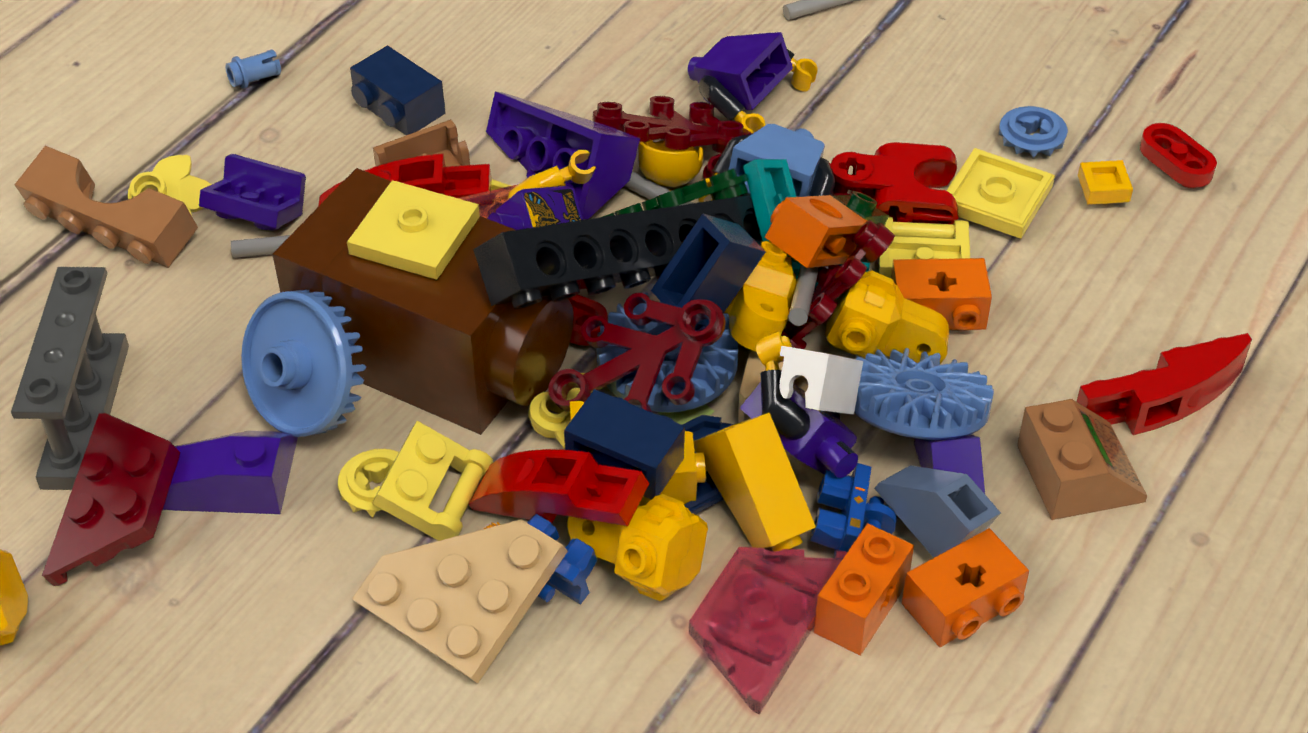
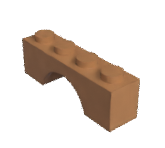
(146, 226)

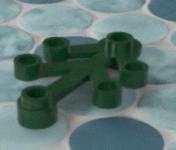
(723, 186)

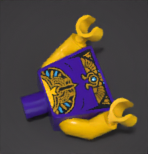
(545, 197)

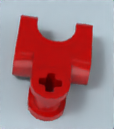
(902, 180)

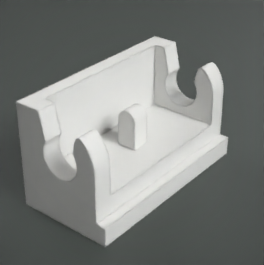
(830, 378)

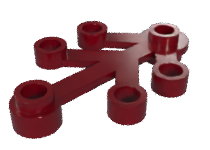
(672, 127)
(833, 280)
(645, 351)

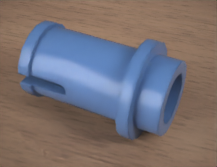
(253, 68)

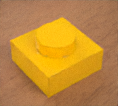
(1105, 182)

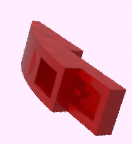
(432, 174)
(1178, 386)
(560, 484)

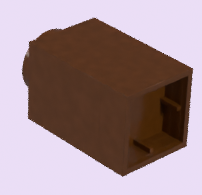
(420, 335)

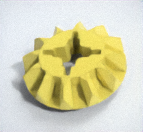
(358, 472)

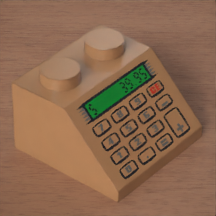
(1076, 460)

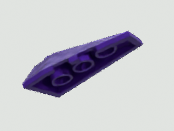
(549, 137)
(233, 473)

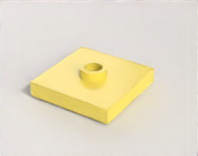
(999, 192)
(414, 229)

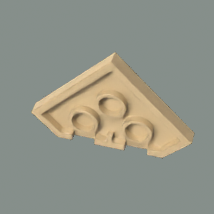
(463, 591)

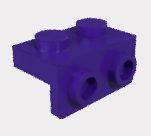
(256, 193)

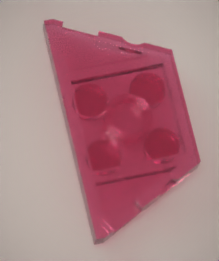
(760, 617)

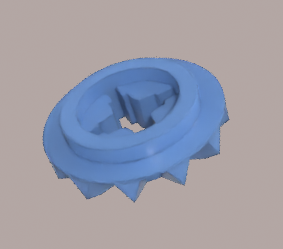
(1022, 121)

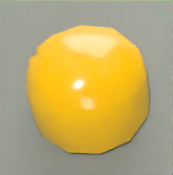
(669, 166)

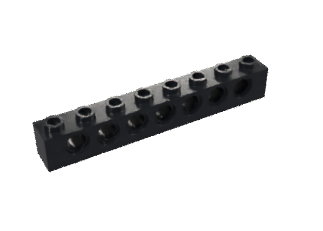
(596, 251)

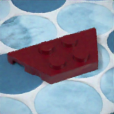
(113, 496)

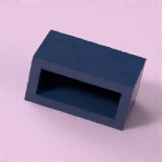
(397, 90)
(709, 265)
(627, 438)

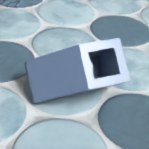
(938, 506)

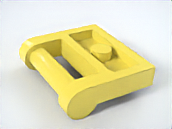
(925, 242)
(418, 474)

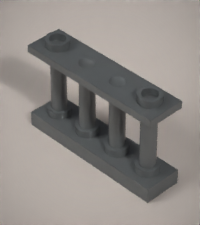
(70, 373)

